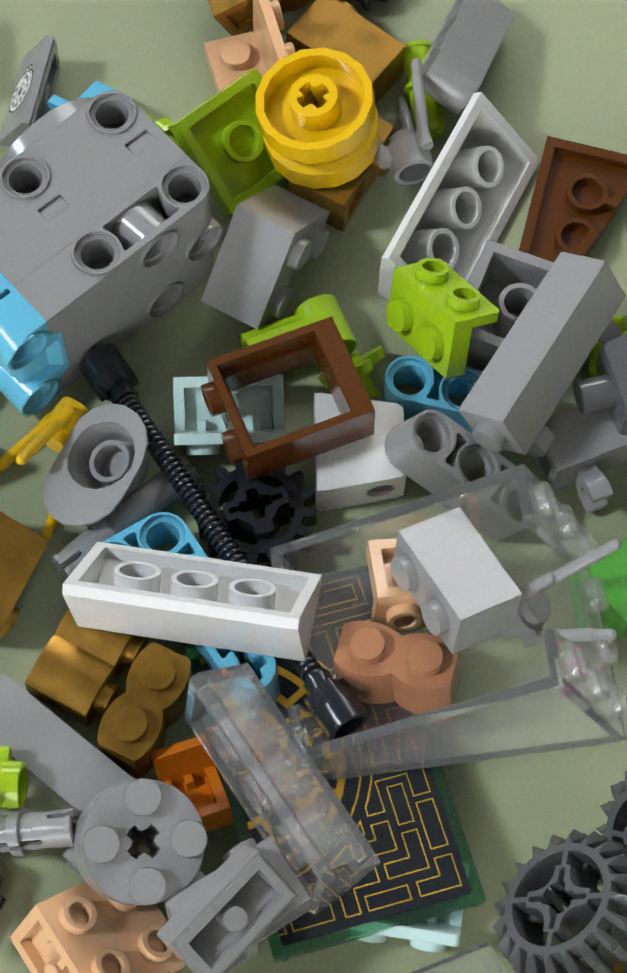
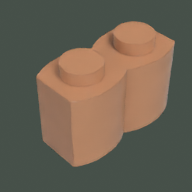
(390, 667)

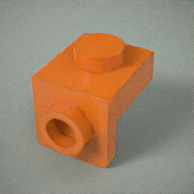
(195, 775)

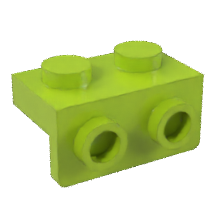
(436, 313)

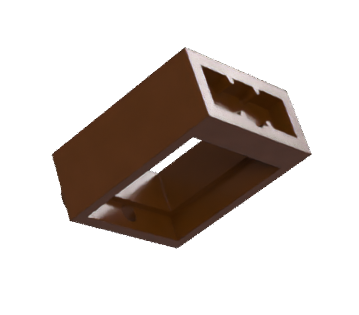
(274, 356)

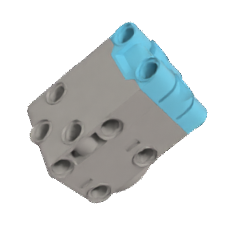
(95, 239)

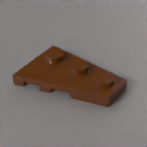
(573, 198)

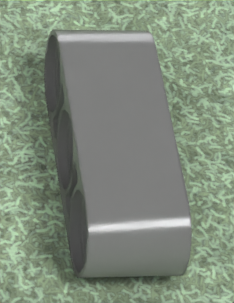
(464, 51)
(444, 454)

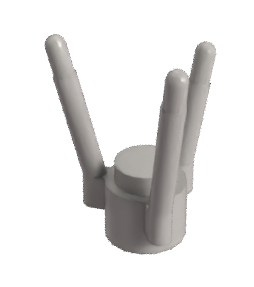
(410, 148)
(536, 609)

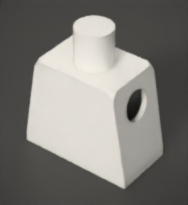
(361, 469)

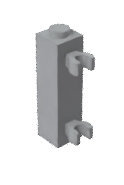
(543, 355)
(581, 453)
(58, 757)

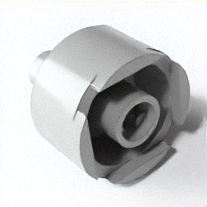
(174, 842)

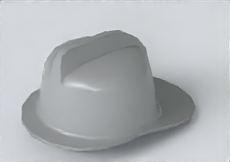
(97, 466)

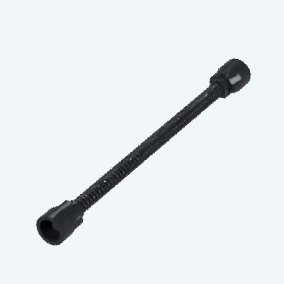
(112, 379)

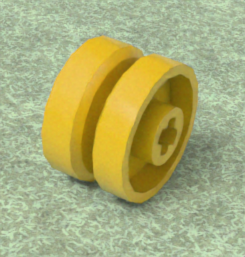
(318, 117)

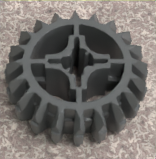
(561, 898)

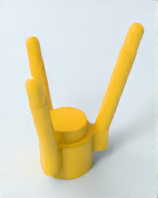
(53, 432)

